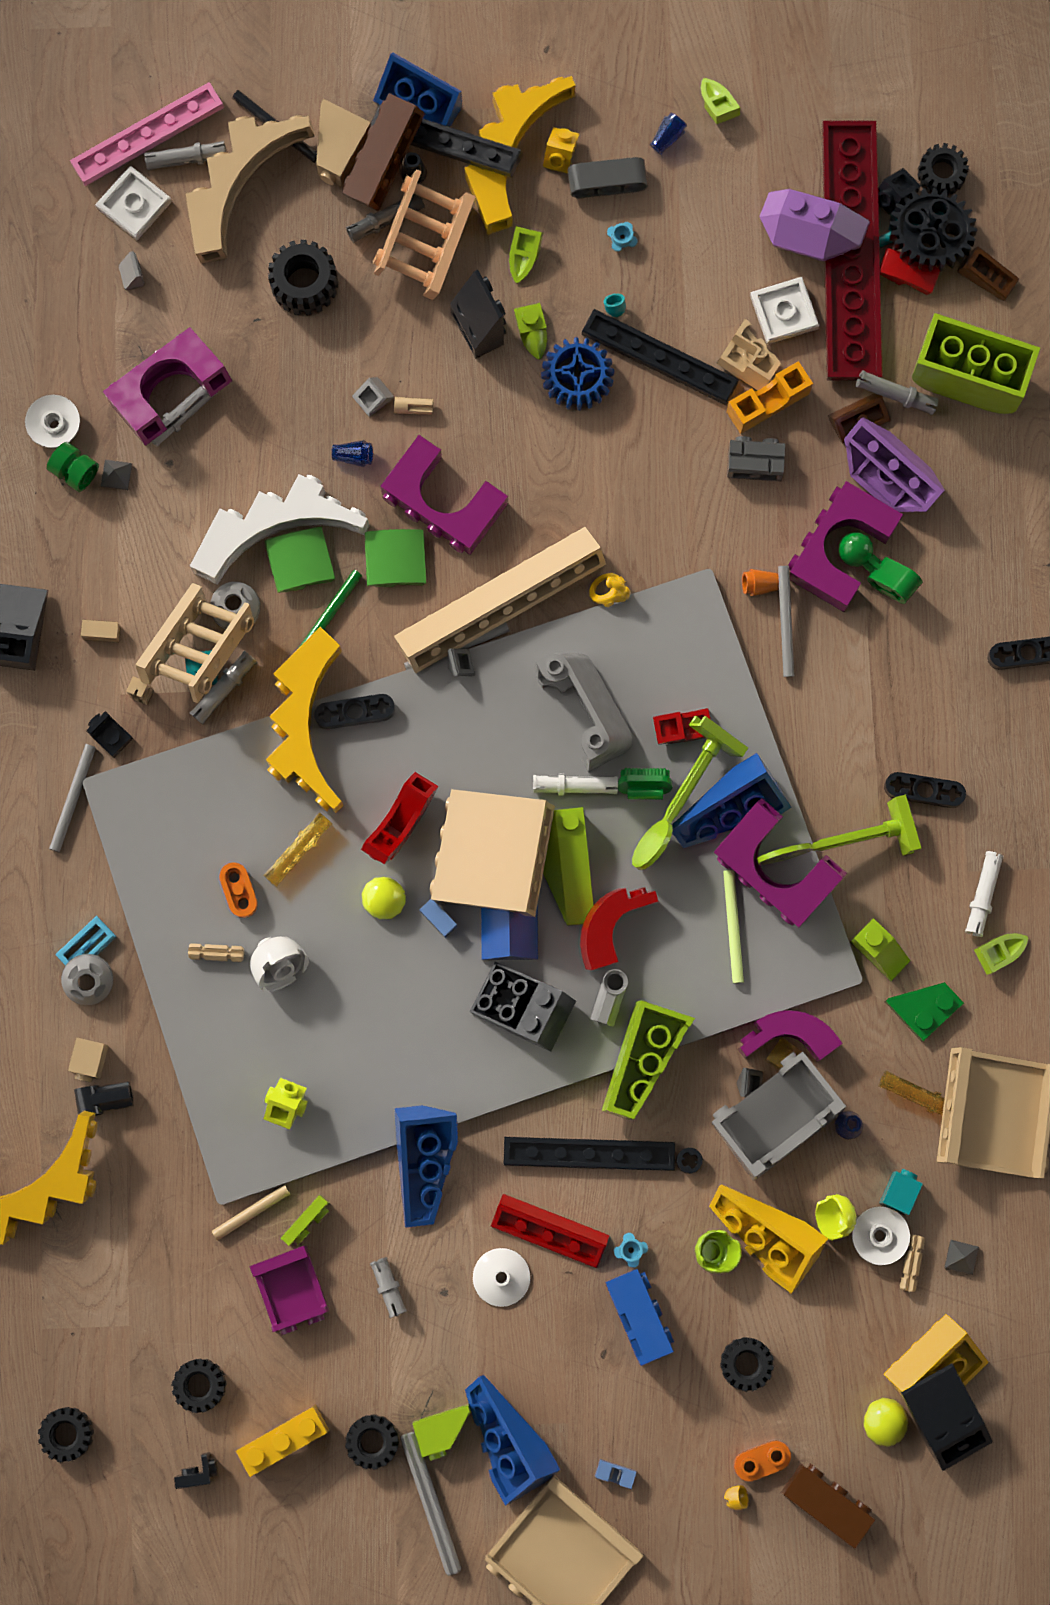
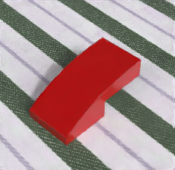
(900, 272)
(675, 727)

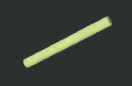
(733, 926)

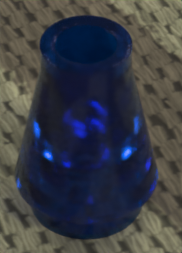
(669, 131)
(354, 453)
(842, 1127)

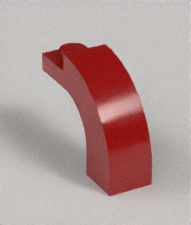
(401, 819)
(598, 927)

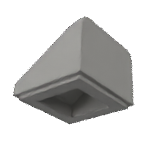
(131, 272)
(372, 395)

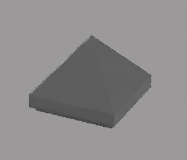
(116, 474)
(460, 662)
(749, 1081)
(961, 1257)

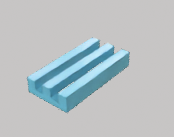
(79, 936)

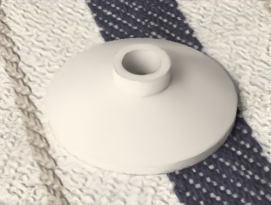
(51, 409)
(895, 1231)
(517, 1277)

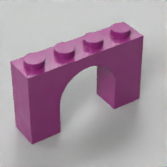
(183, 356)
(848, 509)
(461, 528)
(741, 853)

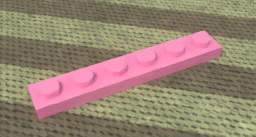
(147, 134)

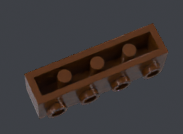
(383, 152)

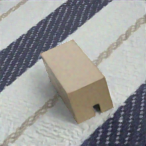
(100, 630)
(139, 690)

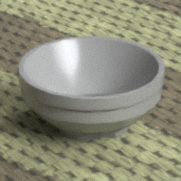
(238, 589)
(91, 965)

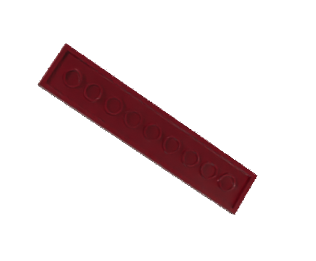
(853, 277)

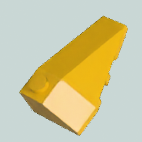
(778, 1240)

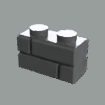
(756, 459)

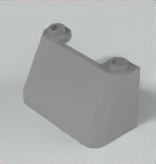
(610, 733)
(778, 1115)

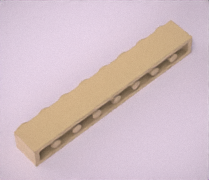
(500, 599)

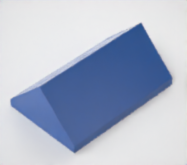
(411, 83)
(508, 935)

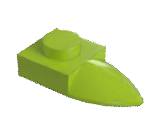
(718, 101)
(524, 252)
(532, 329)
(1001, 951)

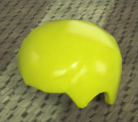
(383, 897)
(835, 1216)
(885, 1422)

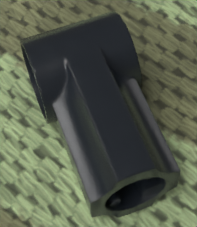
(104, 1098)

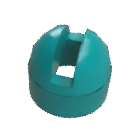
(615, 305)

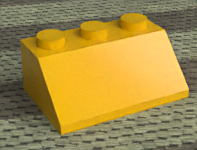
(935, 1350)

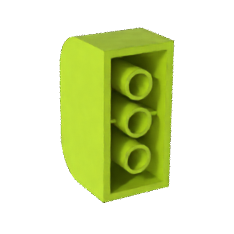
(974, 365)

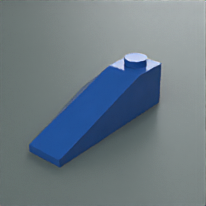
(729, 802)
(424, 1149)
(515, 1450)

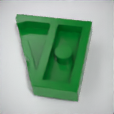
(925, 1008)

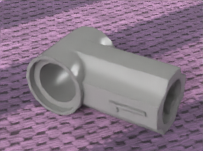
(608, 1000)

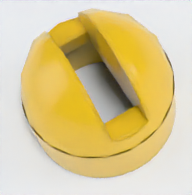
(737, 1497)

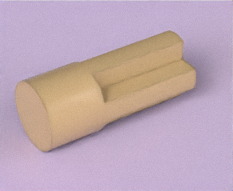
(413, 406)

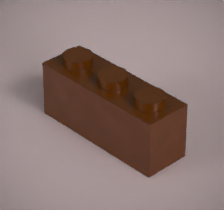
(828, 1504)

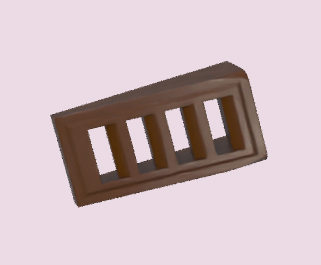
(975, 275)

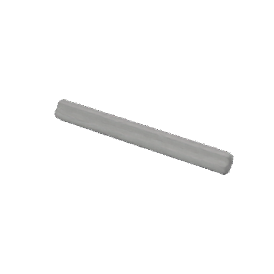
(431, 1504)

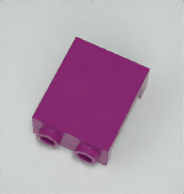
(290, 1290)

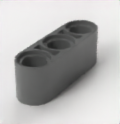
(607, 177)

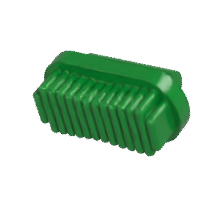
(645, 783)

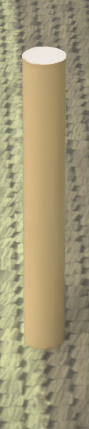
(251, 1212)

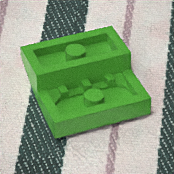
(395, 557)
(299, 559)

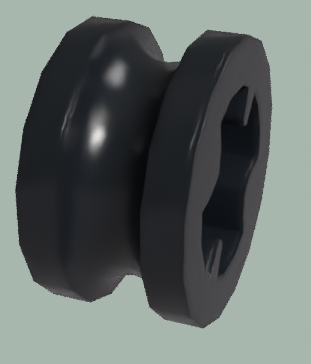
(687, 1169)

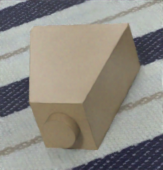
(339, 142)

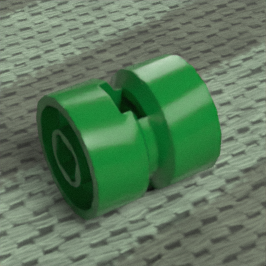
(76, 469)

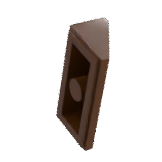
(870, 408)

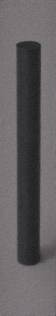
(264, 117)

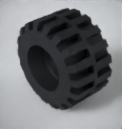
(299, 257)

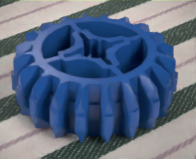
(567, 373)

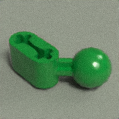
(885, 575)

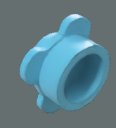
(622, 229)
(631, 1258)

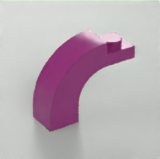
(801, 1026)

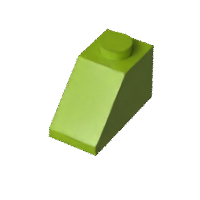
(881, 949)
(439, 1431)

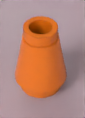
(759, 582)

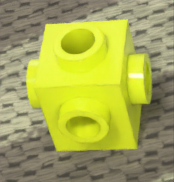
(285, 1103)

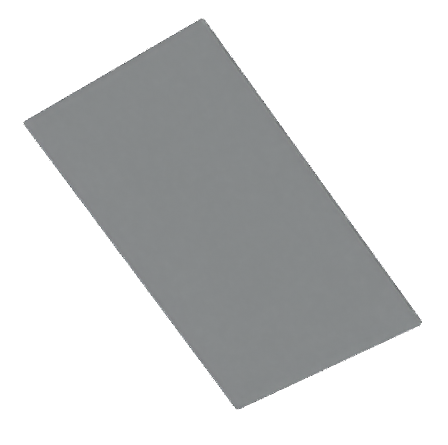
(390, 1000)

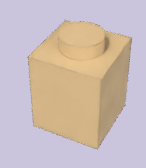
(87, 1059)

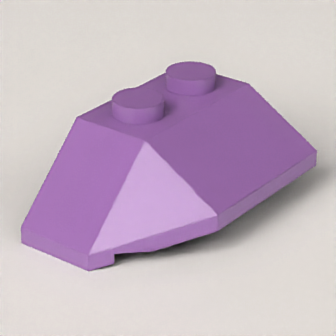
(811, 225)
(890, 469)

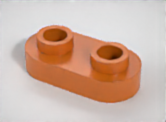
(239, 890)
(762, 1460)

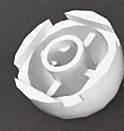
(276, 962)

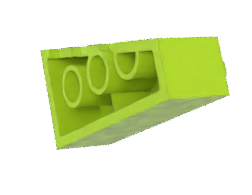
(646, 1049)

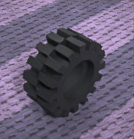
(948, 156)
(764, 1369)
(181, 1381)
(49, 1442)
(354, 1446)

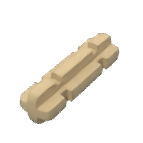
(216, 952)
(912, 1263)

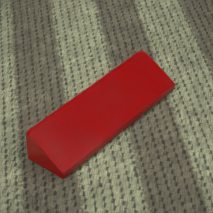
(550, 1230)

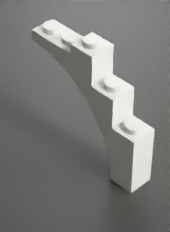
(304, 506)

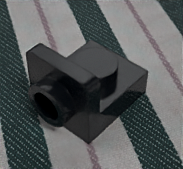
(895, 188)
(108, 733)
(193, 1477)

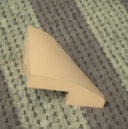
(749, 358)

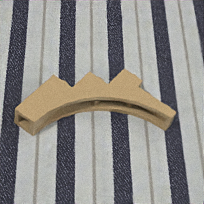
(228, 172)

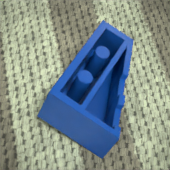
(640, 1316)

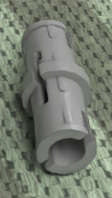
(388, 1287)

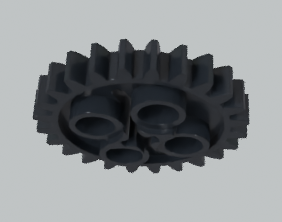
(932, 229)

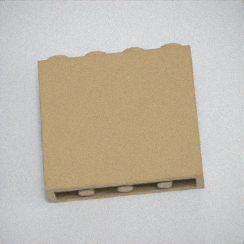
(492, 851)
(996, 1114)
(562, 1551)

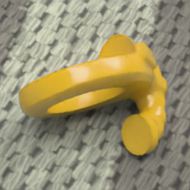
(618, 592)

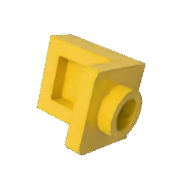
(560, 149)

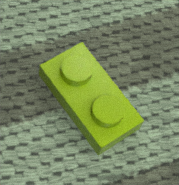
(315, 1212)

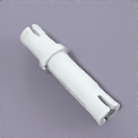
(574, 784)
(981, 905)

